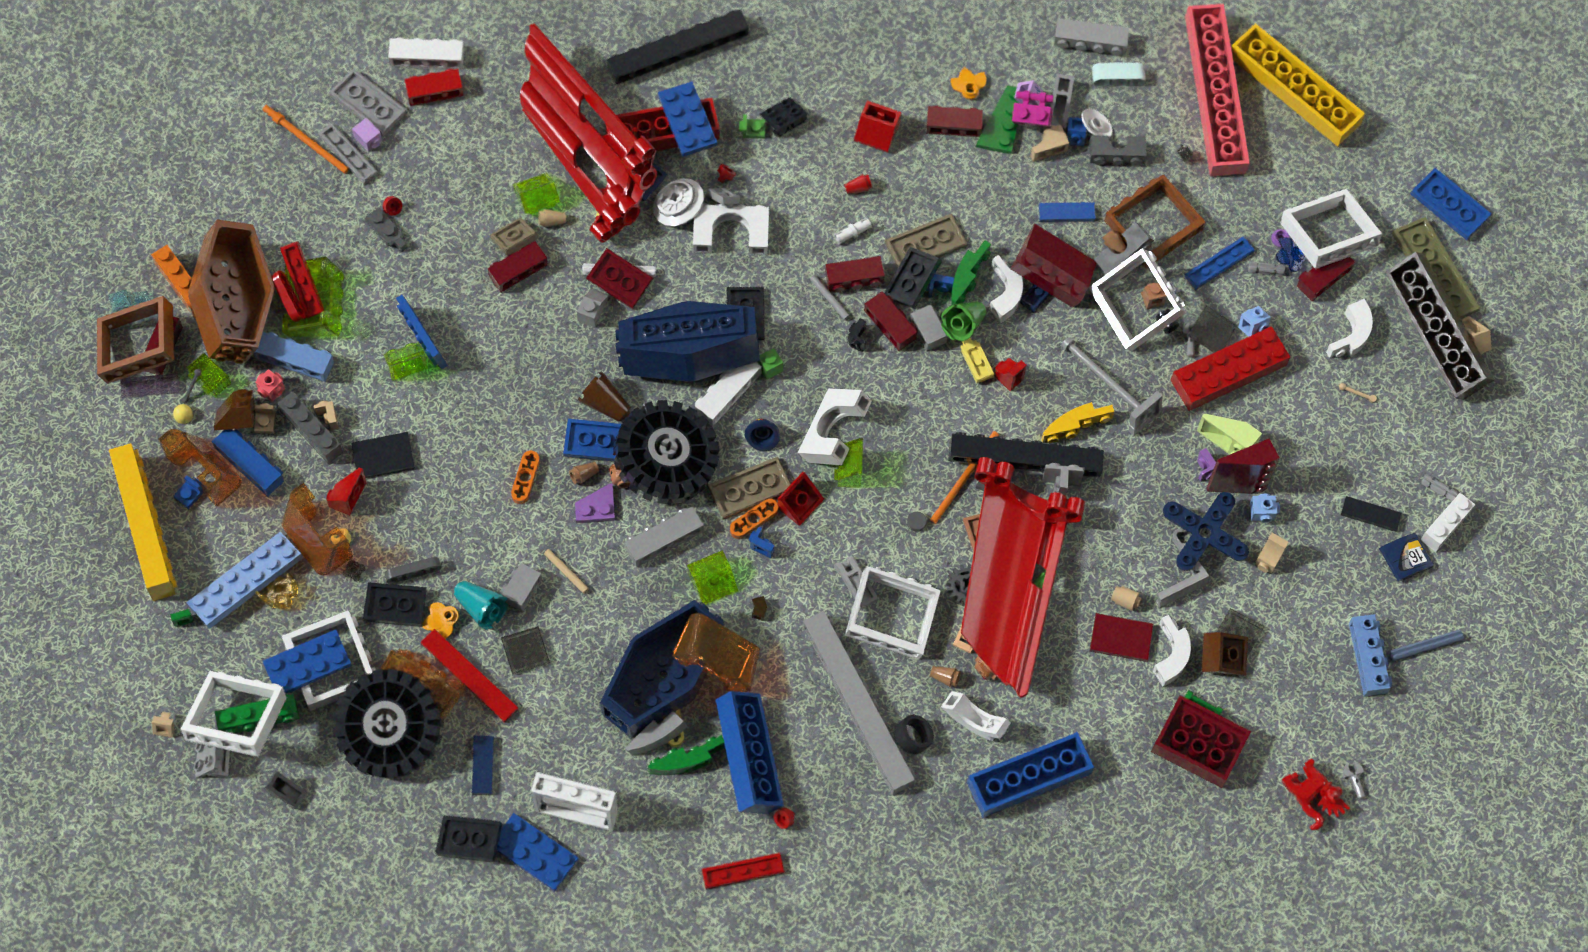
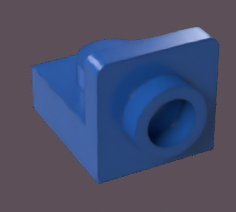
(1076, 132)
(941, 283)
(189, 492)
(760, 545)

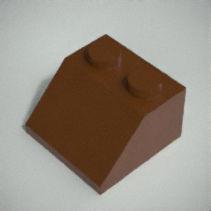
(236, 411)
(1225, 654)

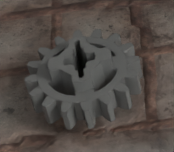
(959, 580)

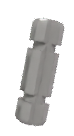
(1266, 268)
(1439, 487)

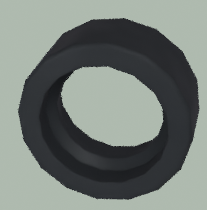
(906, 742)

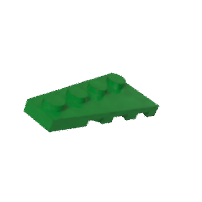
(1000, 130)

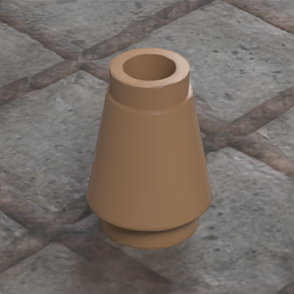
(1114, 241)
(583, 472)
(946, 675)

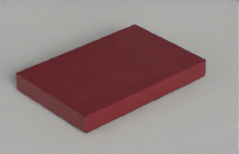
(619, 278)
(1121, 637)

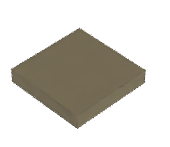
(514, 236)

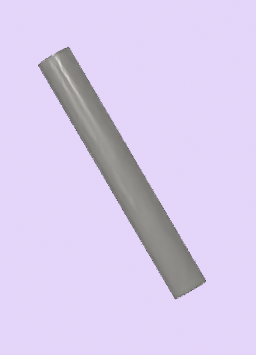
(831, 299)

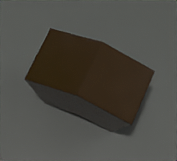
(760, 608)

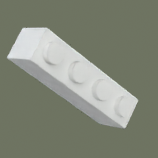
(426, 53)
(726, 392)

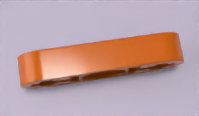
(527, 486)
(754, 511)

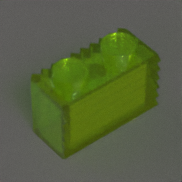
(213, 378)

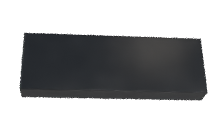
(1371, 513)

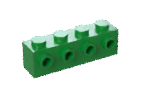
(247, 716)

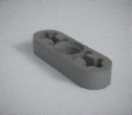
(412, 570)

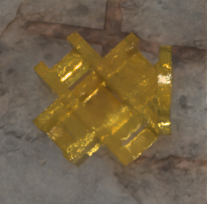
(282, 594)

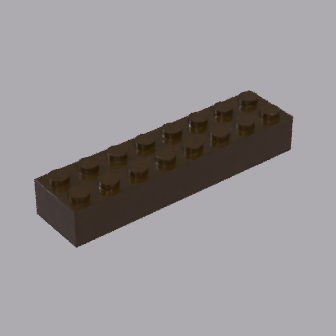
(1439, 326)

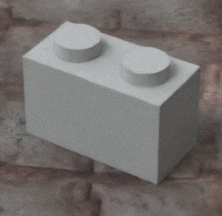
(928, 327)
(521, 586)

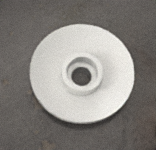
(1096, 123)

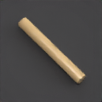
(566, 571)

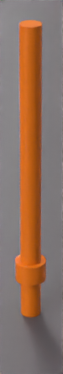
(279, 119)
(956, 488)

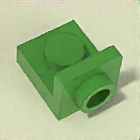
(752, 127)

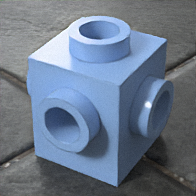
(1254, 321)
(1264, 508)

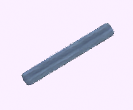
(1426, 645)

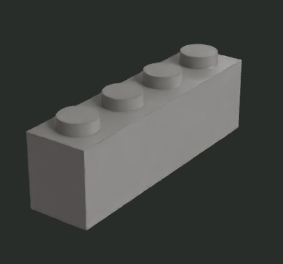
(1091, 36)
(664, 536)

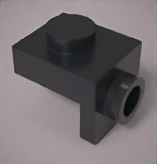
(856, 331)

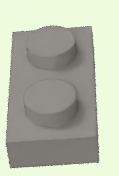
(723, 196)

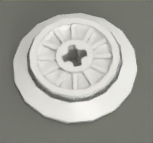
(688, 203)

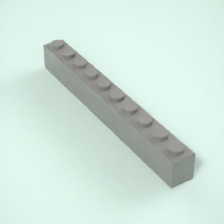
(859, 703)

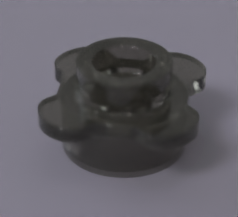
(1184, 153)
(354, 565)

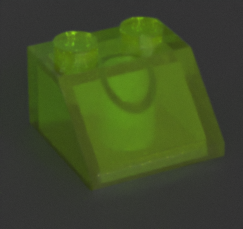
(536, 193)
(405, 361)
(850, 472)
(712, 577)

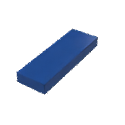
(1067, 212)

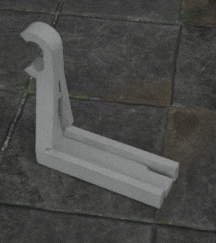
(1198, 580)

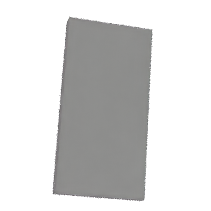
(368, 101)

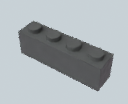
(310, 427)

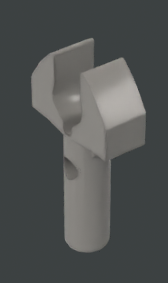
(1190, 343)
(1355, 778)

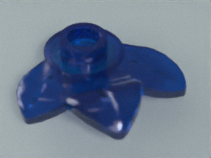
(1290, 254)

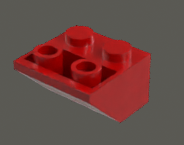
(877, 126)

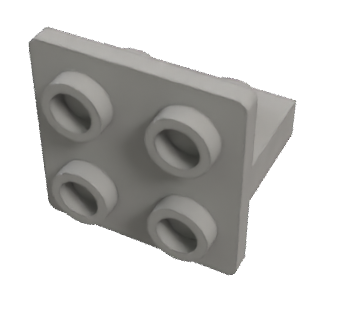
(1062, 476)
(211, 761)

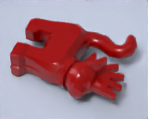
(1315, 785)

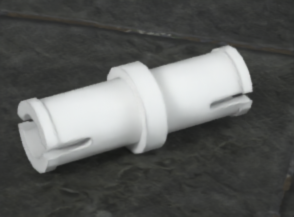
(852, 230)

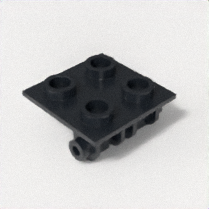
(783, 115)

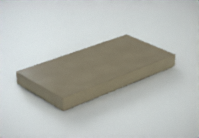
(934, 238)
(749, 487)

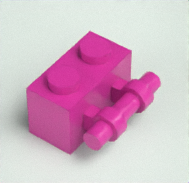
(1033, 114)

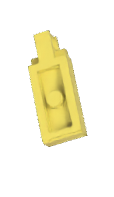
(976, 360)

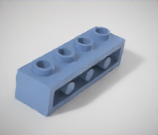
(294, 356)
(1369, 655)

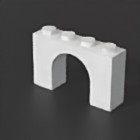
(753, 218)
(835, 405)

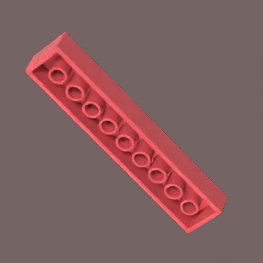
(1217, 90)

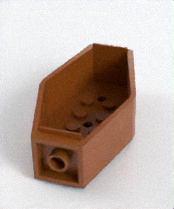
(243, 281)

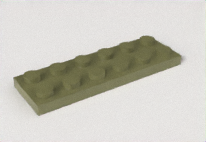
(1422, 239)

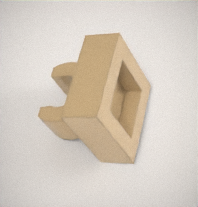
(163, 725)

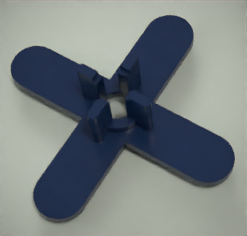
(1212, 522)

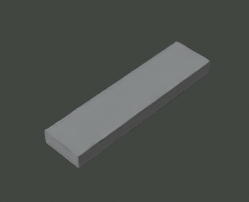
(348, 153)

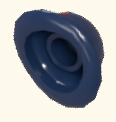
(762, 435)

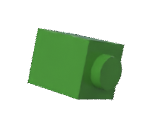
(770, 363)

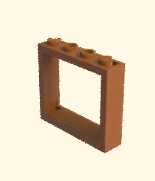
(1142, 193)
(141, 362)

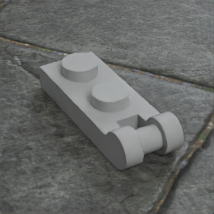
(853, 579)

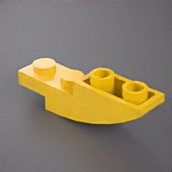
(1069, 423)

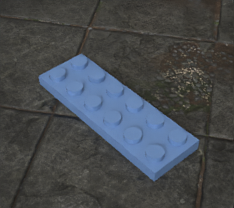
(244, 580)

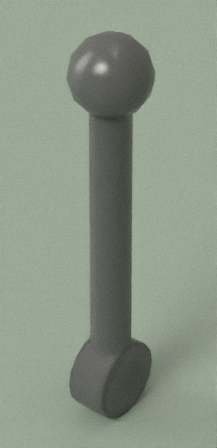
(197, 372)

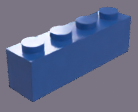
(248, 461)

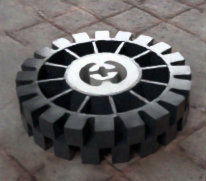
(656, 471)
(416, 723)

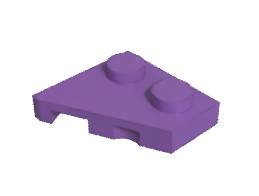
(596, 506)

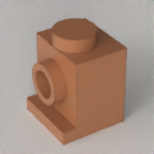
(1153, 292)

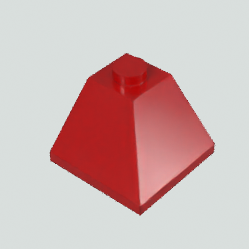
(347, 492)

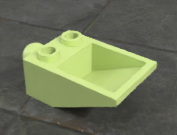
(1228, 433)

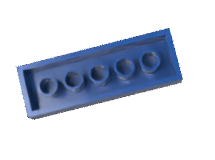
(749, 752)
(1030, 774)

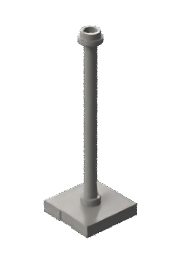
(1143, 413)

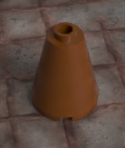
(605, 398)

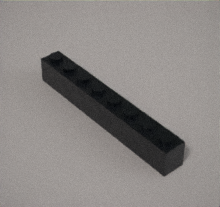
(677, 46)
(1023, 454)

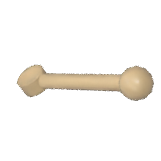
(1372, 398)

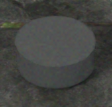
(916, 521)

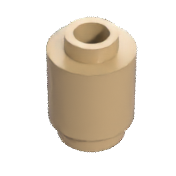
(1126, 598)

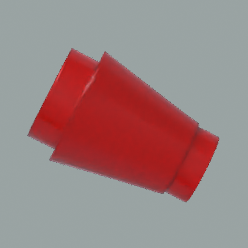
(859, 184)

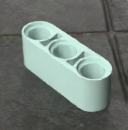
(1118, 74)

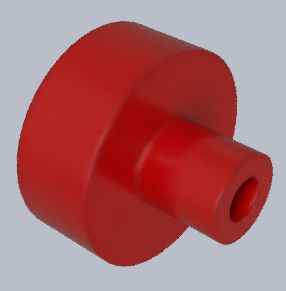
(725, 173)
(392, 205)
(784, 818)

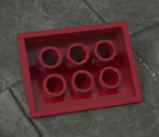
(1054, 266)
(1245, 470)
(1201, 741)

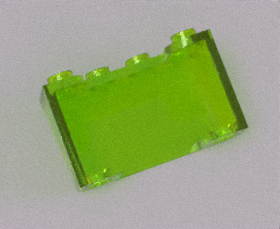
(328, 283)

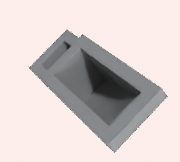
(1062, 97)
(657, 735)

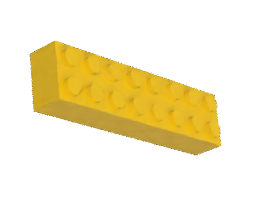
(1296, 85)
(143, 522)

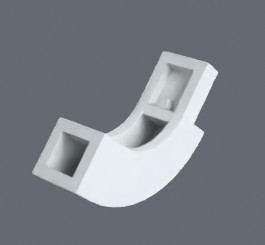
(1008, 302)
(1361, 322)
(1173, 666)
(973, 718)

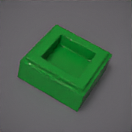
(182, 617)

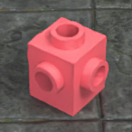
(270, 385)

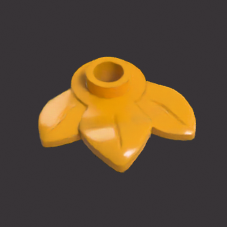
(968, 81)
(438, 621)

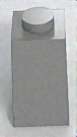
(592, 307)

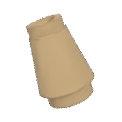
(550, 218)

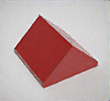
(800, 499)

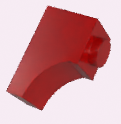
(1010, 373)

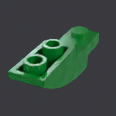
(966, 272)
(679, 762)

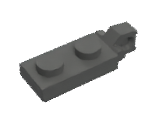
(386, 229)

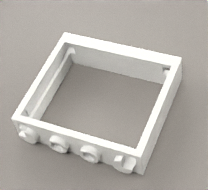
(1338, 251)
(1098, 291)
(885, 641)
(333, 695)
(226, 740)
(574, 801)

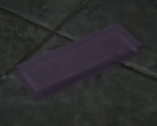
(149, 385)

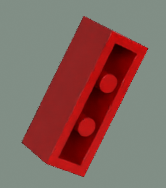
(434, 87)

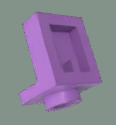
(1206, 462)

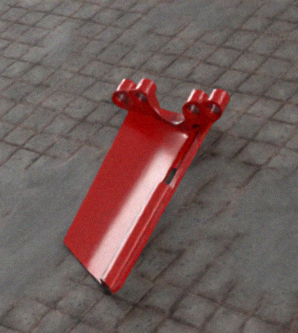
(1002, 603)

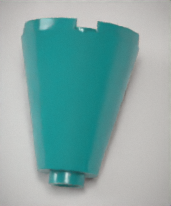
(481, 603)

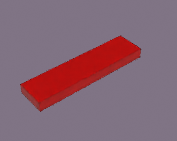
(302, 279)
(742, 870)

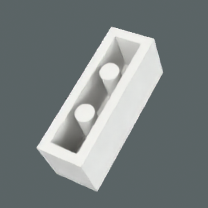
(1447, 522)

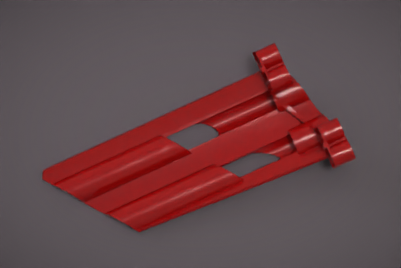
(553, 106)

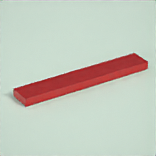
(469, 675)

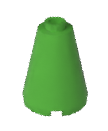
(962, 320)

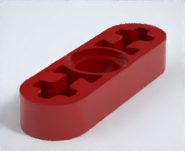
(288, 296)

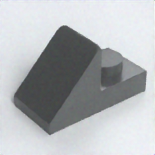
(285, 790)

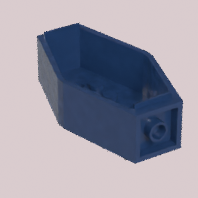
(688, 341)
(640, 678)

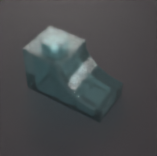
(125, 299)

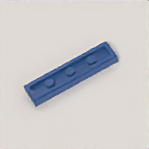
(1219, 263)

